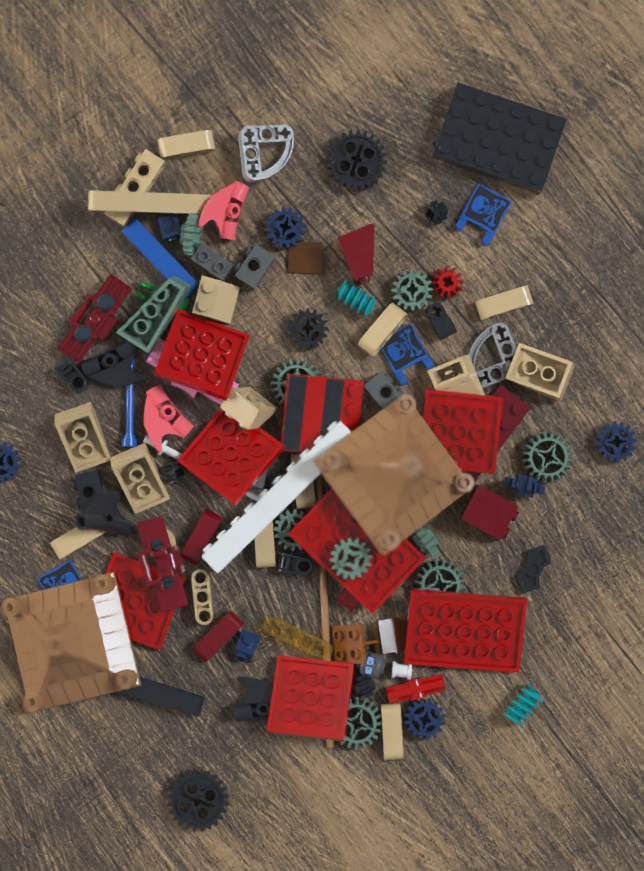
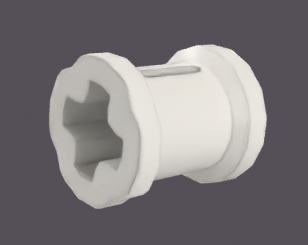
(401, 670)

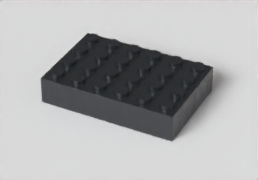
(499, 138)

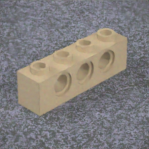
(143, 159)

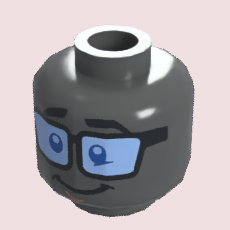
(374, 665)

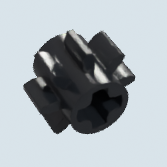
(436, 212)
(172, 472)
(364, 686)

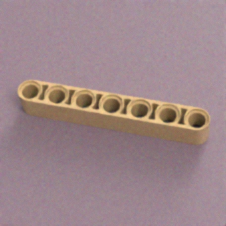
(147, 202)

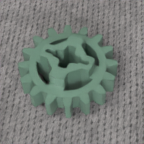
(191, 235)
(420, 290)
(284, 533)
(426, 541)
(339, 564)

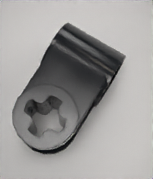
(443, 324)
(70, 373)
(292, 564)

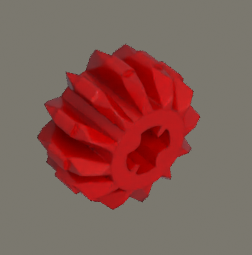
(440, 283)

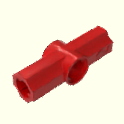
(415, 688)

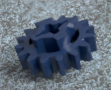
(276, 225)
(616, 451)
(11, 469)
(524, 485)
(416, 717)

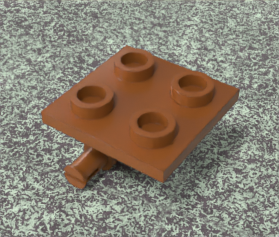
(350, 643)

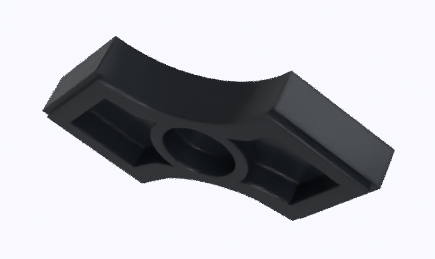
(537, 560)

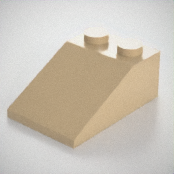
(540, 371)
(82, 437)
(139, 478)

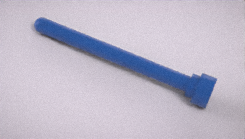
(129, 439)

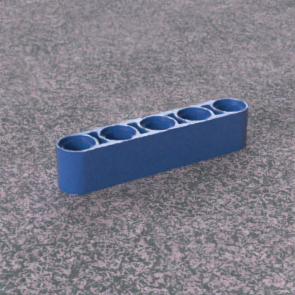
(157, 254)

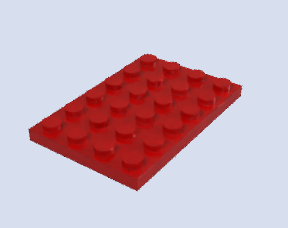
(329, 524)
(465, 630)

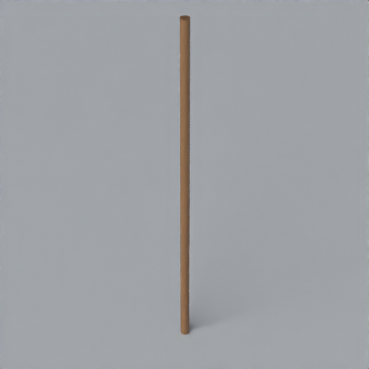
(323, 592)

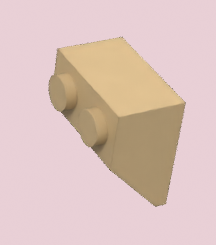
(216, 300)
(248, 407)

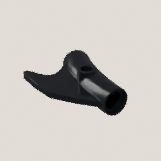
(117, 373)
(104, 515)
(258, 694)

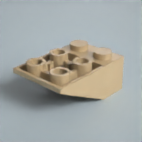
(456, 376)

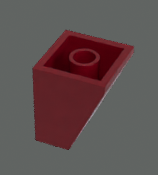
(358, 252)
(489, 512)

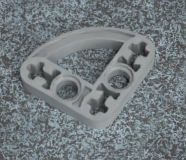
(256, 140)
(503, 366)

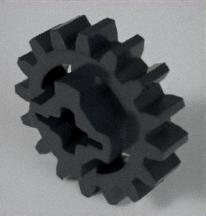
(316, 328)

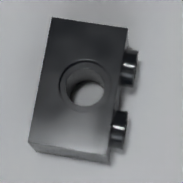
(84, 480)

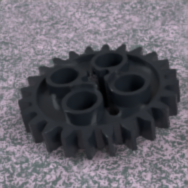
(340, 155)
(191, 817)

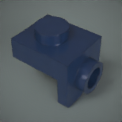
(170, 227)
(245, 646)

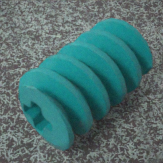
(356, 298)
(523, 705)

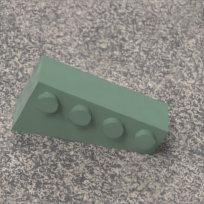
(155, 315)

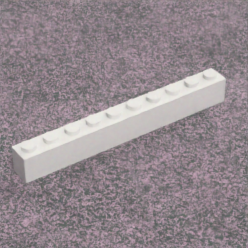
(271, 502)

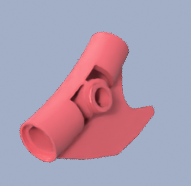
(225, 209)
(158, 423)

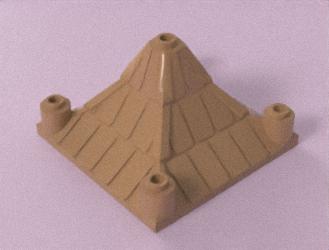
(393, 474)
(72, 642)

